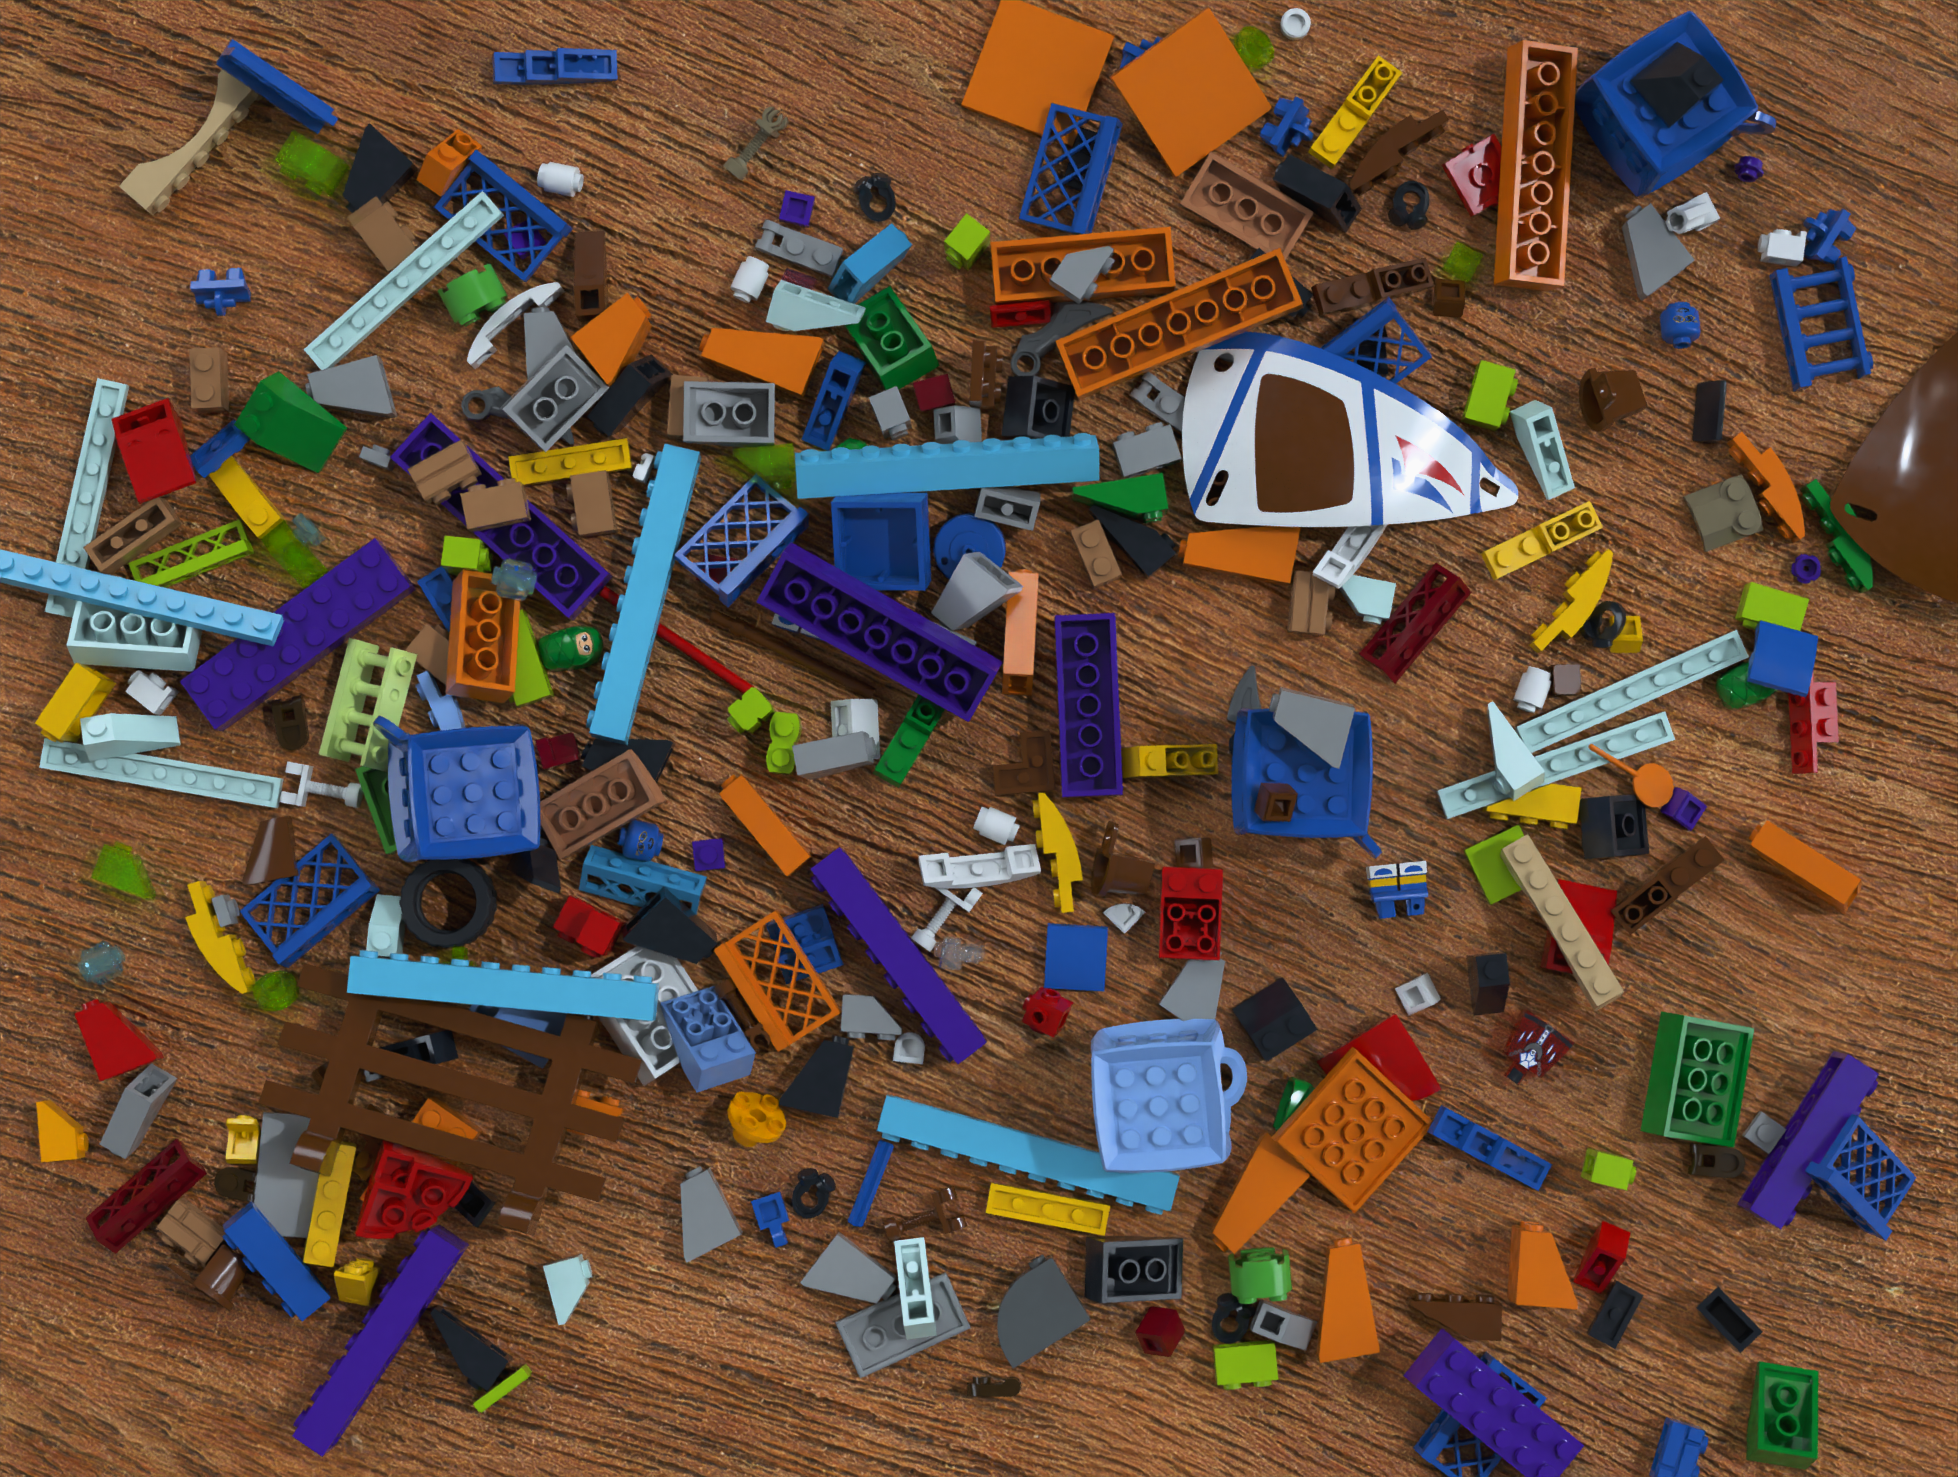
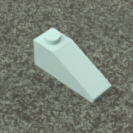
(805, 309)
(1543, 447)
(127, 734)
(1514, 763)
(915, 1288)

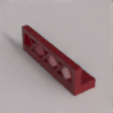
(1420, 624)
(146, 1201)

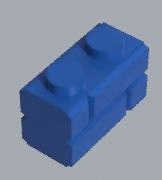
(1678, 1450)

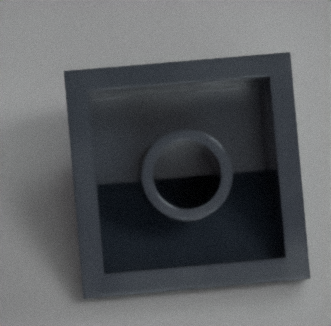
(1037, 408)
(1613, 826)
(1274, 1019)

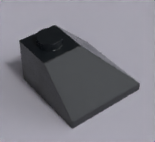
(1676, 83)

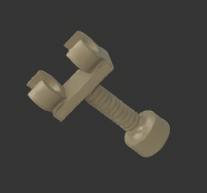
(738, 165)

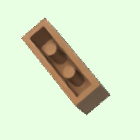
(133, 535)

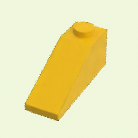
(246, 498)

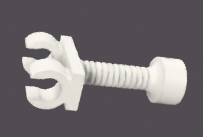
(352, 794)
(926, 936)

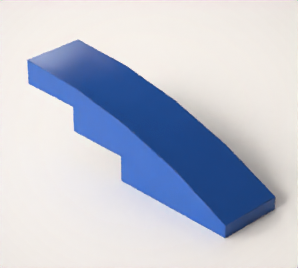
(554, 67)
(1489, 1148)

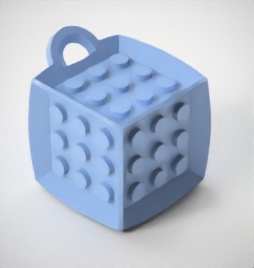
(1163, 1095)

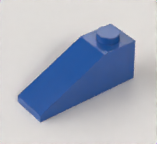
(833, 400)

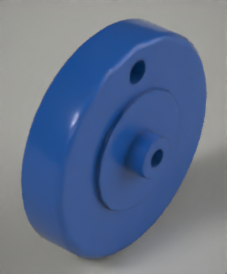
(967, 535)

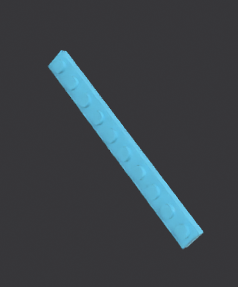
(139, 598)

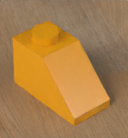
(59, 1134)

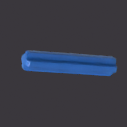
(870, 1183)

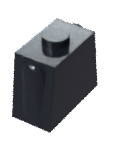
(1728, 1320)

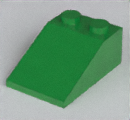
(892, 341)
(290, 423)
(1131, 497)
(1783, 1416)

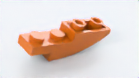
(1779, 494)

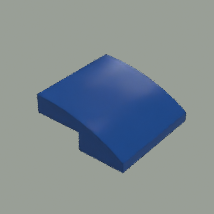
(1782, 658)
(814, 936)
(1076, 957)

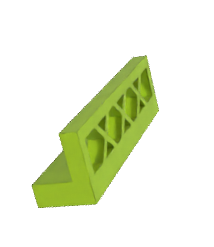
(198, 565)

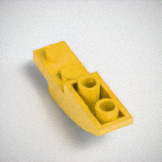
(1355, 112)
(1541, 540)
(1583, 594)
(1057, 839)
(221, 951)

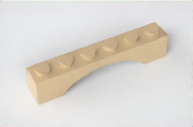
(157, 180)
(1567, 929)

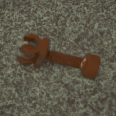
(728, 991)
(895, 1228)

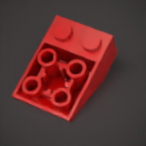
(154, 450)
(1594, 910)
(1190, 913)

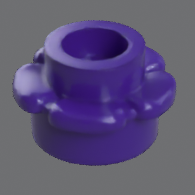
(1749, 168)
(1813, 572)

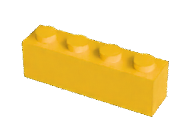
(329, 1209)

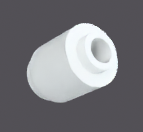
(560, 179)
(749, 279)
(1532, 689)
(996, 825)

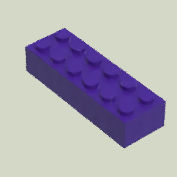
(1088, 705)
(1808, 1137)
(1492, 1408)

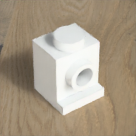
(1782, 247)
(151, 691)

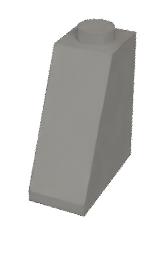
(1652, 250)
(543, 338)
(354, 388)
(973, 592)
(1314, 721)
(834, 755)
(1195, 990)
(137, 1110)
(705, 1214)
(849, 1272)

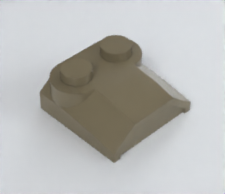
(1724, 512)

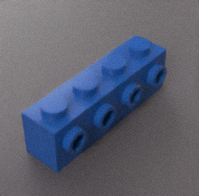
(276, 1262)

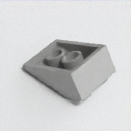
(554, 398)
(729, 413)

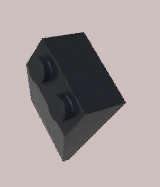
(1133, 1268)

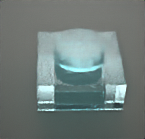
(307, 530)

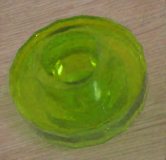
(1254, 47)
(275, 991)

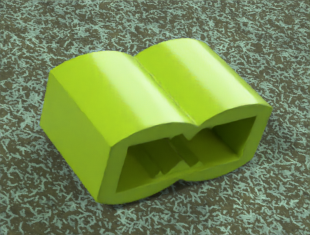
(784, 733)

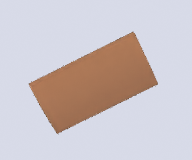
(1246, 206)
(599, 804)

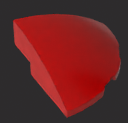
(1393, 1054)
(408, 1192)

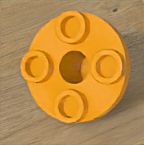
(755, 1118)

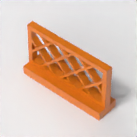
(756, 995)

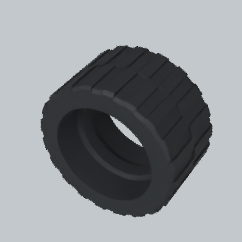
(412, 908)

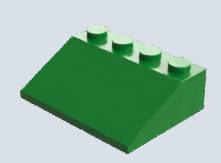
(1697, 1079)

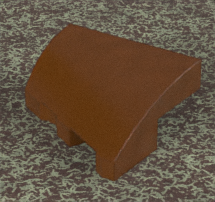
(272, 852)

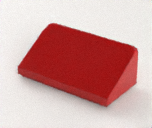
(1020, 314)

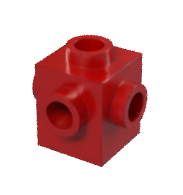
(1046, 1011)

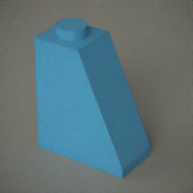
(869, 264)

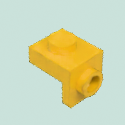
(243, 1140)

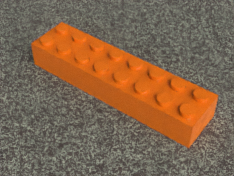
(1535, 166)
(1179, 324)

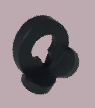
(882, 182)
(1398, 214)
(1591, 628)
(825, 1186)
(1227, 1303)

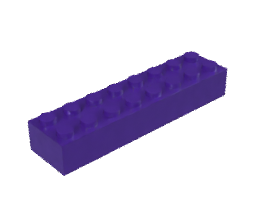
(563, 568)
(312, 628)
(879, 631)
(899, 956)
(380, 1340)

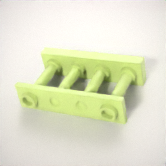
(350, 697)

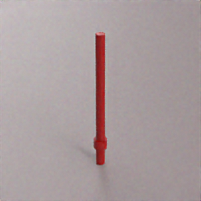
(689, 649)

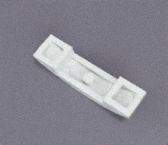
(482, 347)
(1348, 554)
(979, 869)

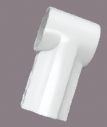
(1693, 214)

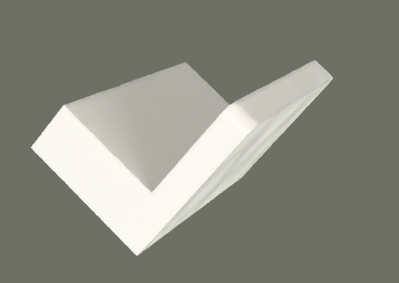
(856, 716)

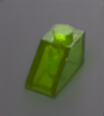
(770, 463)
(294, 555)
(123, 870)

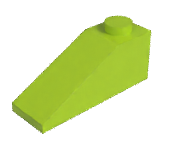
(531, 676)

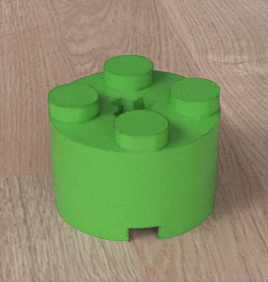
(473, 295)
(1260, 1275)

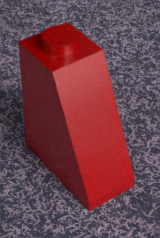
(113, 1040)

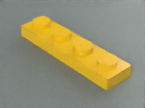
(563, 462)
(1047, 1209)

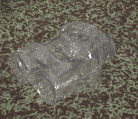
(953, 953)

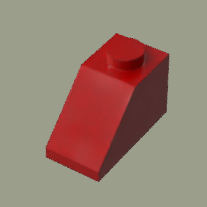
(1602, 1257)

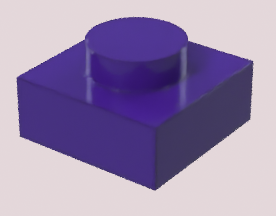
(797, 208)
(709, 854)

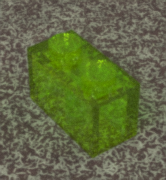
(311, 163)

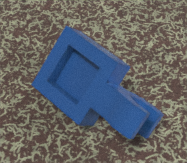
(770, 1213)

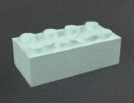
(130, 640)

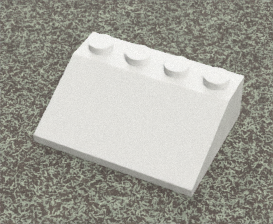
(645, 1038)

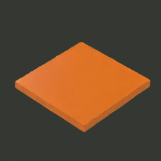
(1034, 62)
(1191, 92)
(1353, 1130)

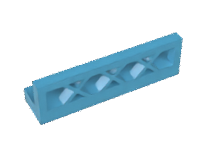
(640, 876)

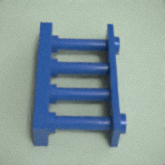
(1790, 315)

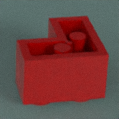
(589, 925)

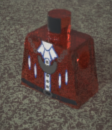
(1533, 1047)

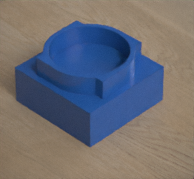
(883, 539)

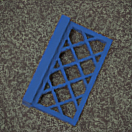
(275, 87)
(1096, 174)
(519, 196)
(1364, 328)
(765, 550)
(325, 920)
(1851, 1195)
(1446, 1427)

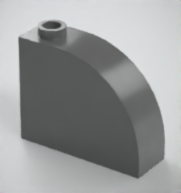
(1037, 1311)

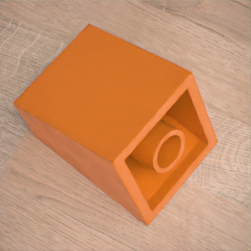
(614, 337)
(1537, 1269)

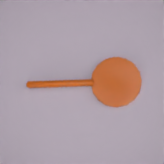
(1650, 782)

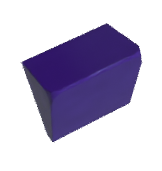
(521, 239)
(1684, 808)

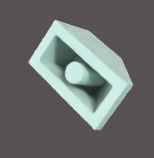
(1369, 598)
(386, 926)
(567, 1284)

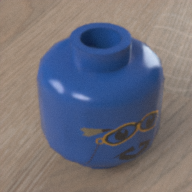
(1680, 325)
(640, 840)

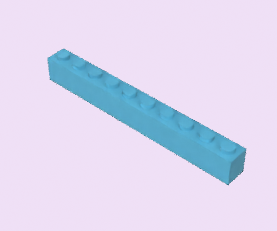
(946, 466)
(645, 594)
(503, 987)
(1023, 1152)

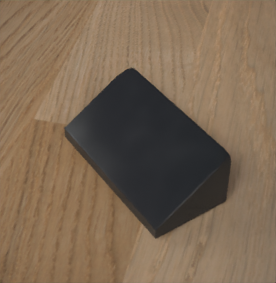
(1709, 411)

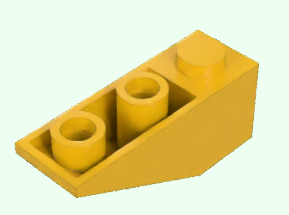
(1169, 760)
(1547, 803)
(358, 1281)

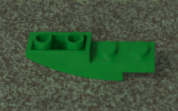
(1842, 548)
(909, 741)

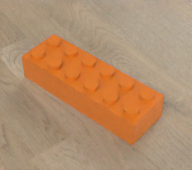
(1140, 267)

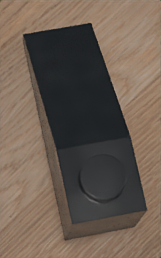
(1140, 543)
(537, 867)
(430, 1048)
(474, 1353)

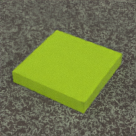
(1489, 867)

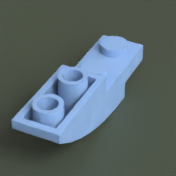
(445, 709)

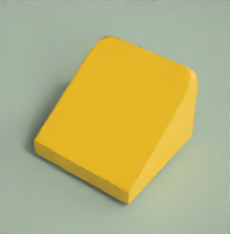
(1630, 638)

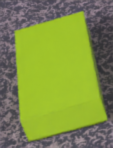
(502, 1388)

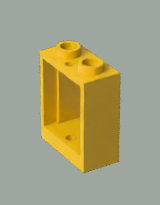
(76, 698)

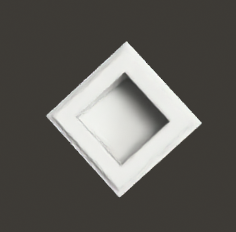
(1418, 994)

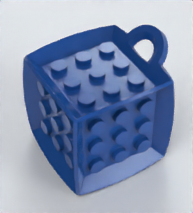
(1635, 137)
(462, 791)
(1328, 799)

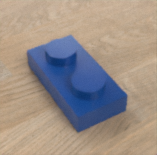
(218, 449)
(438, 590)

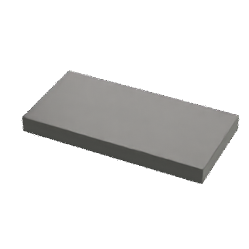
(283, 1190)
(877, 1333)

